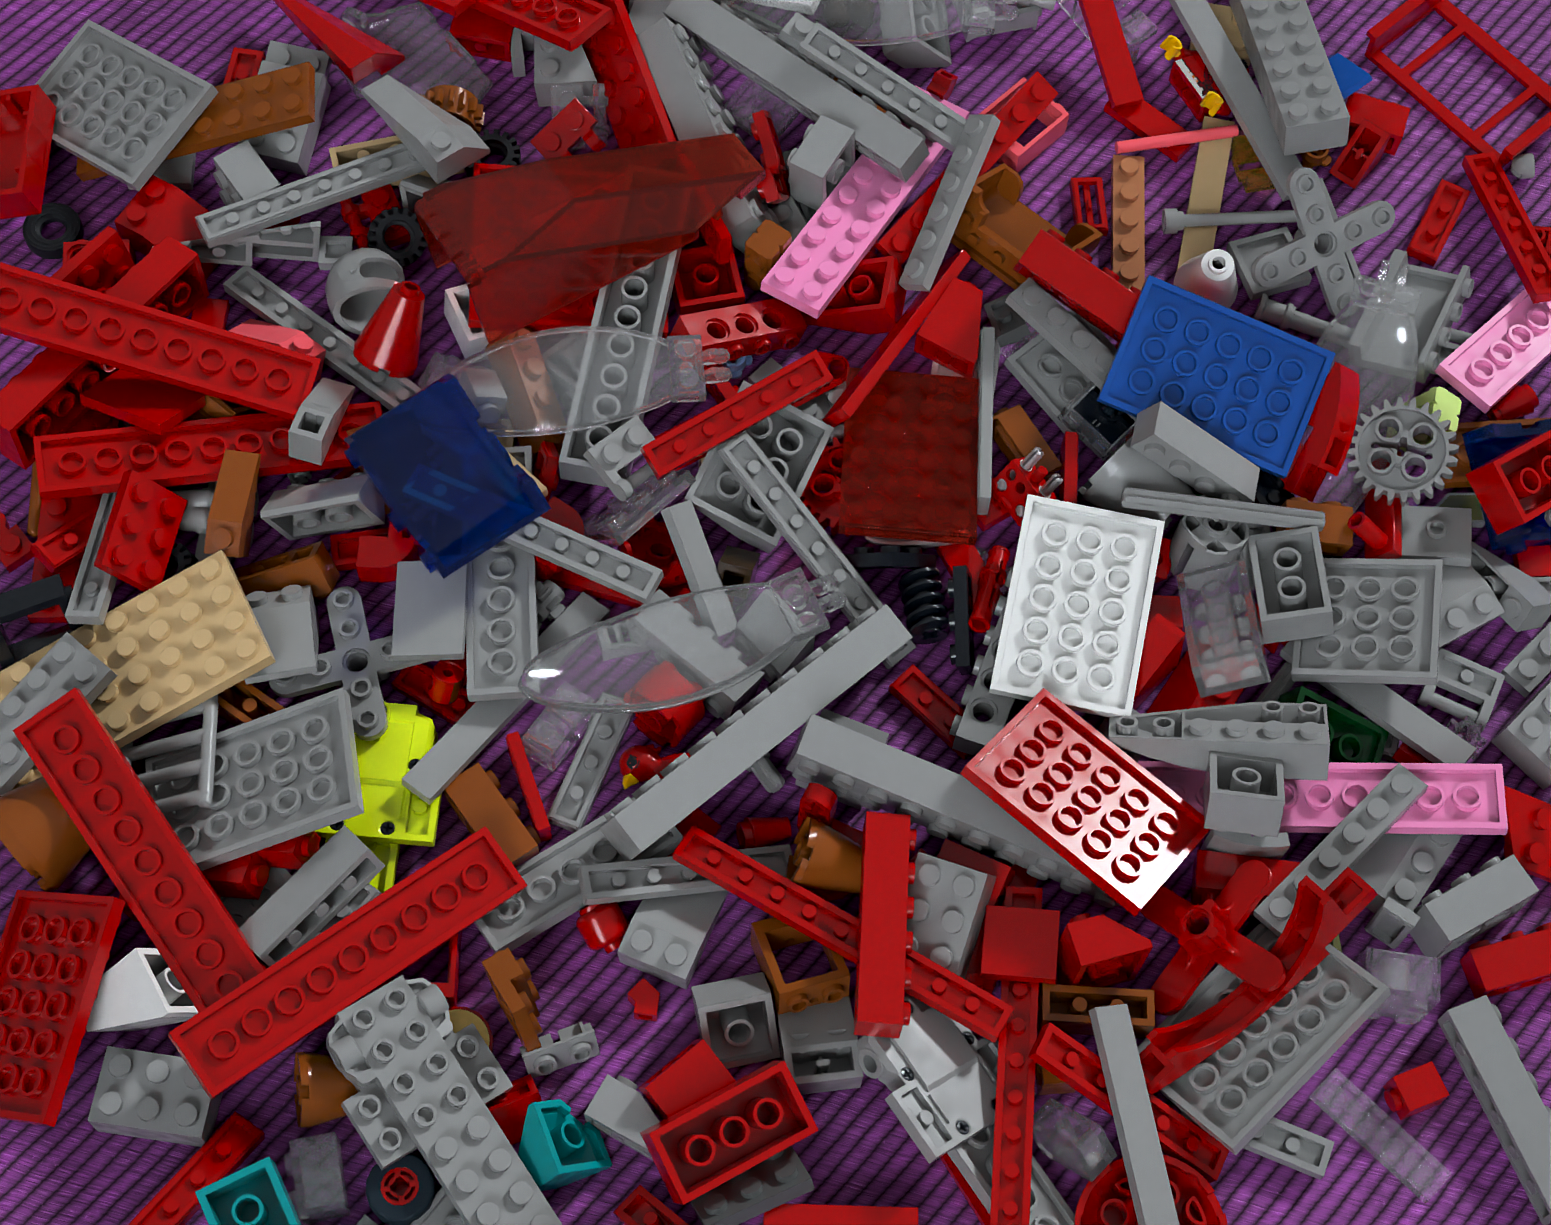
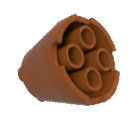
(40, 833)

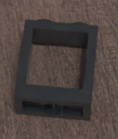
(26, 601)

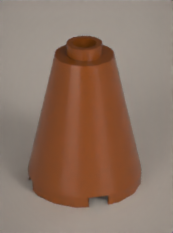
(824, 859)
(319, 1089)

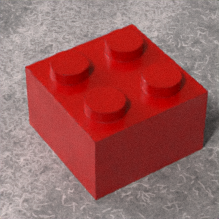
(704, 284)

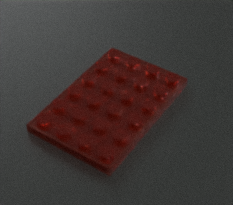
(912, 459)

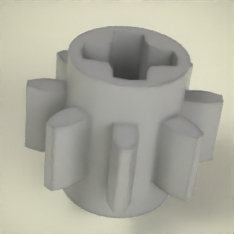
(548, 600)

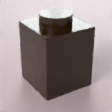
(738, 566)

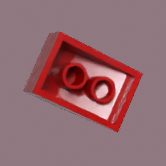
(159, 212)
(867, 301)

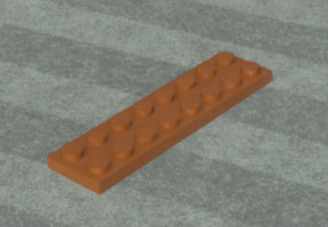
(243, 112)

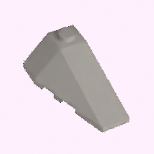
(429, 132)

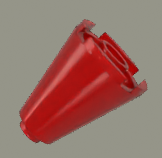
(393, 332)

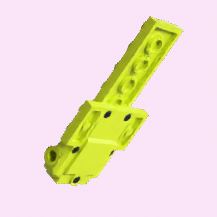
(391, 810)

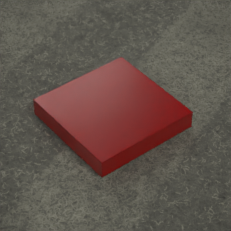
(1020, 944)

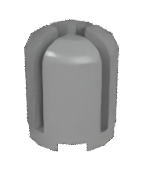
(1206, 542)

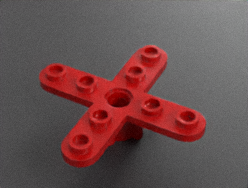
(1219, 941)

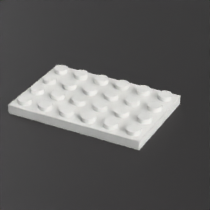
(1077, 606)

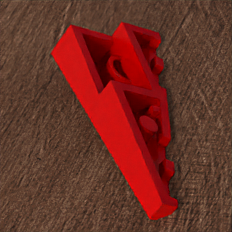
(347, 46)

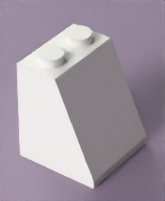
(139, 995)

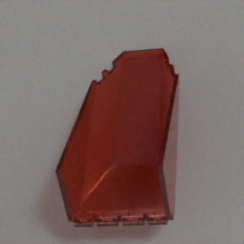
(577, 222)

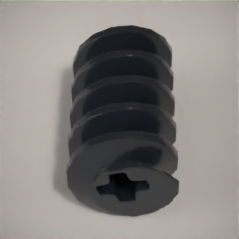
(923, 605)

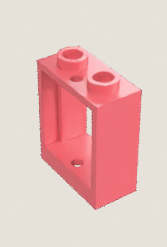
(1053, 117)

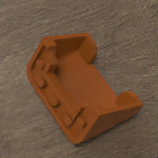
(1000, 228)

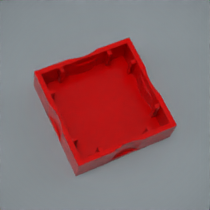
(25, 147)

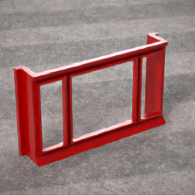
(1409, 15)

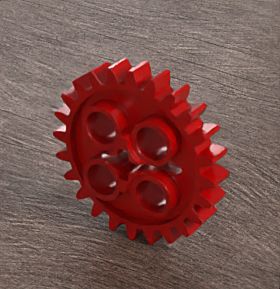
(825, 477)

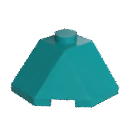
(560, 1147)

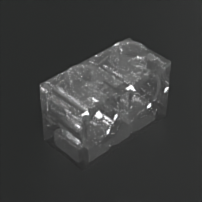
(554, 735)

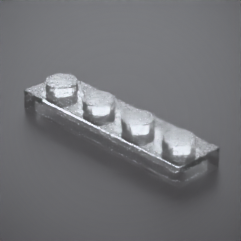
(1380, 1135)

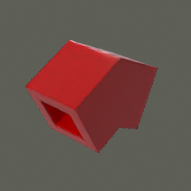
(942, 84)
(645, 1001)

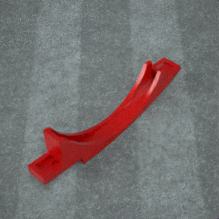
(1312, 925)

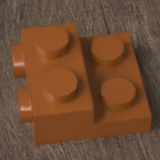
(515, 995)

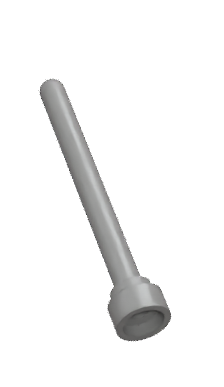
(1176, 220)

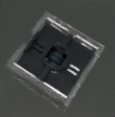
(1097, 424)

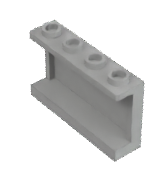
(1437, 307)

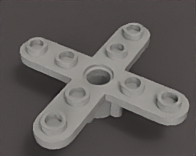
(1333, 240)
(340, 666)

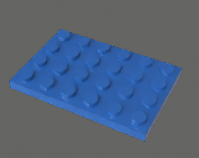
(1219, 371)

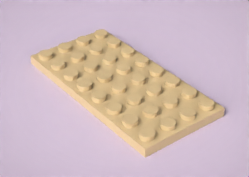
(167, 649)

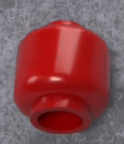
(602, 926)

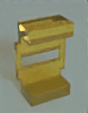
(1252, 179)

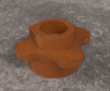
(1321, 158)

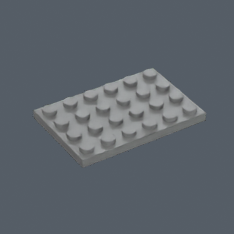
(121, 103)
(269, 781)
(1272, 1058)

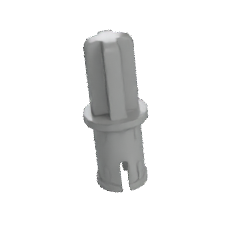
(767, 774)

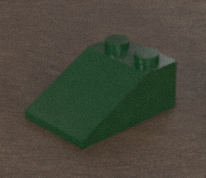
(1350, 735)

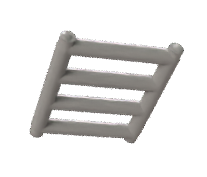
(204, 766)

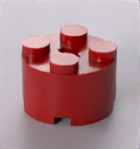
(670, 723)

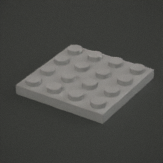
(1382, 624)

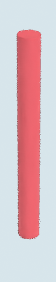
(1176, 139)

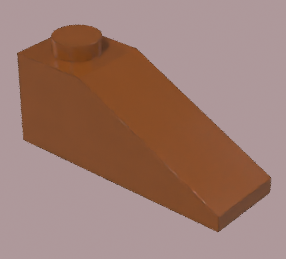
(233, 505)
(299, 566)

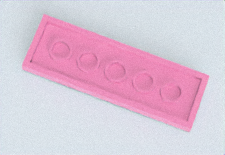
(1500, 352)

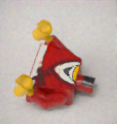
(1194, 81)

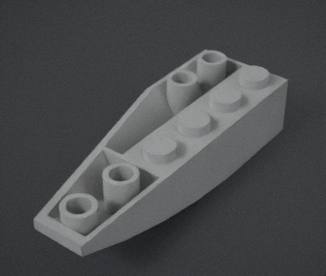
(1261, 729)

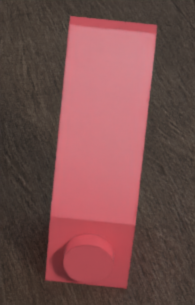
(283, 337)

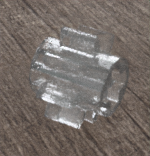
(1469, 732)

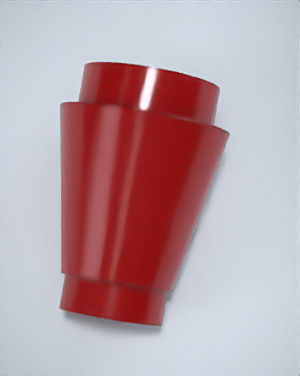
(1515, 404)
(762, 831)

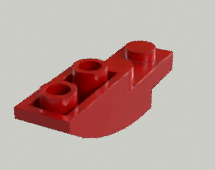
(1332, 432)

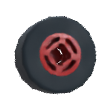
(408, 1200)

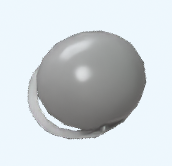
(359, 285)

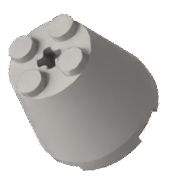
(1130, 470)

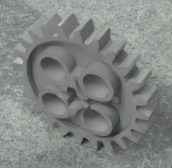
(1408, 423)

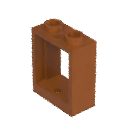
(796, 996)

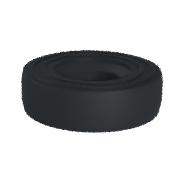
(52, 213)

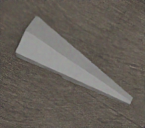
(285, 242)

